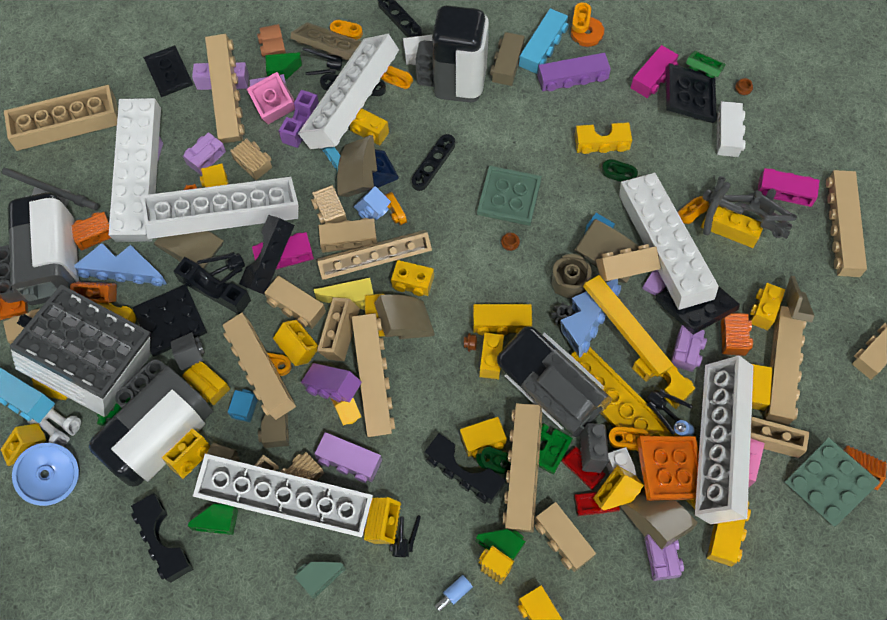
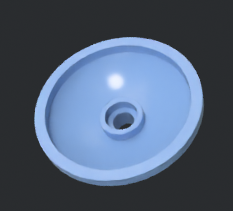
(61, 479)

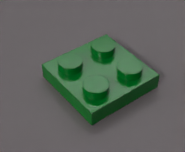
(711, 67)

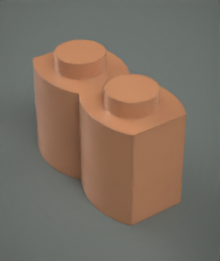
(271, 40)

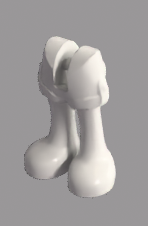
(70, 425)

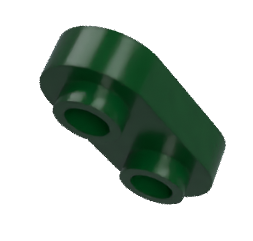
(619, 170)
(493, 460)

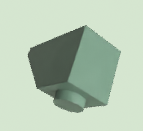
(318, 576)

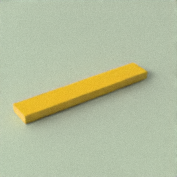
(628, 326)

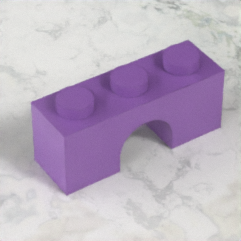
(304, 106)

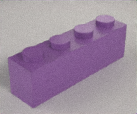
(573, 72)

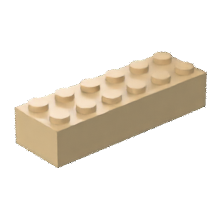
(61, 117)

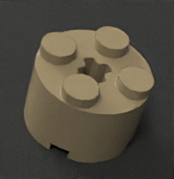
(570, 275)

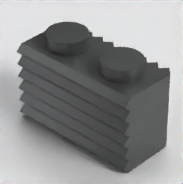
(187, 350)
(594, 448)

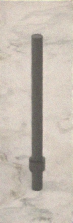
(77, 199)

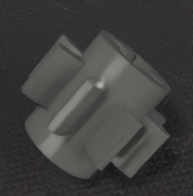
(561, 310)

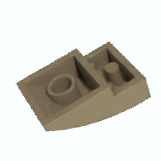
(356, 167)
(601, 240)
(192, 246)
(403, 317)
(661, 519)

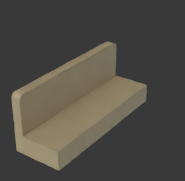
(798, 302)

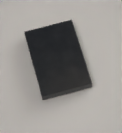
(168, 71)

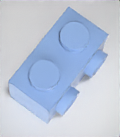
(372, 204)

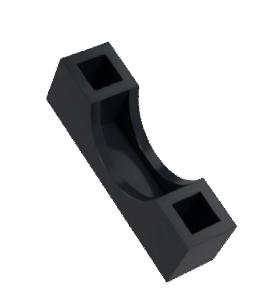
(260, 273)
(197, 278)
(484, 484)
(171, 561)

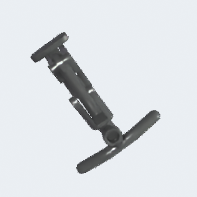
(759, 204)

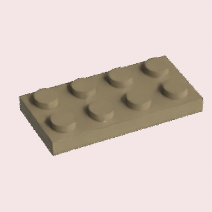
(325, 40)

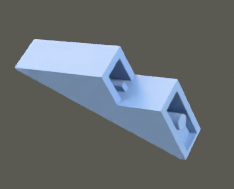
(126, 266)
(584, 324)

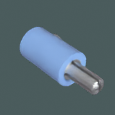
(684, 428)
(454, 592)

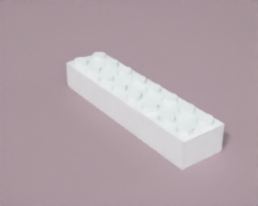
(349, 92)
(134, 167)
(218, 207)
(661, 226)
(725, 441)
(282, 495)

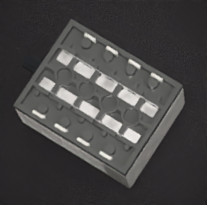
(80, 349)

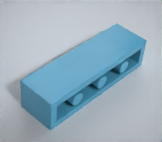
(543, 40)
(23, 398)

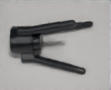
(333, 62)
(233, 263)
(657, 400)
(401, 546)

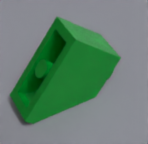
(283, 64)
(216, 519)
(504, 540)

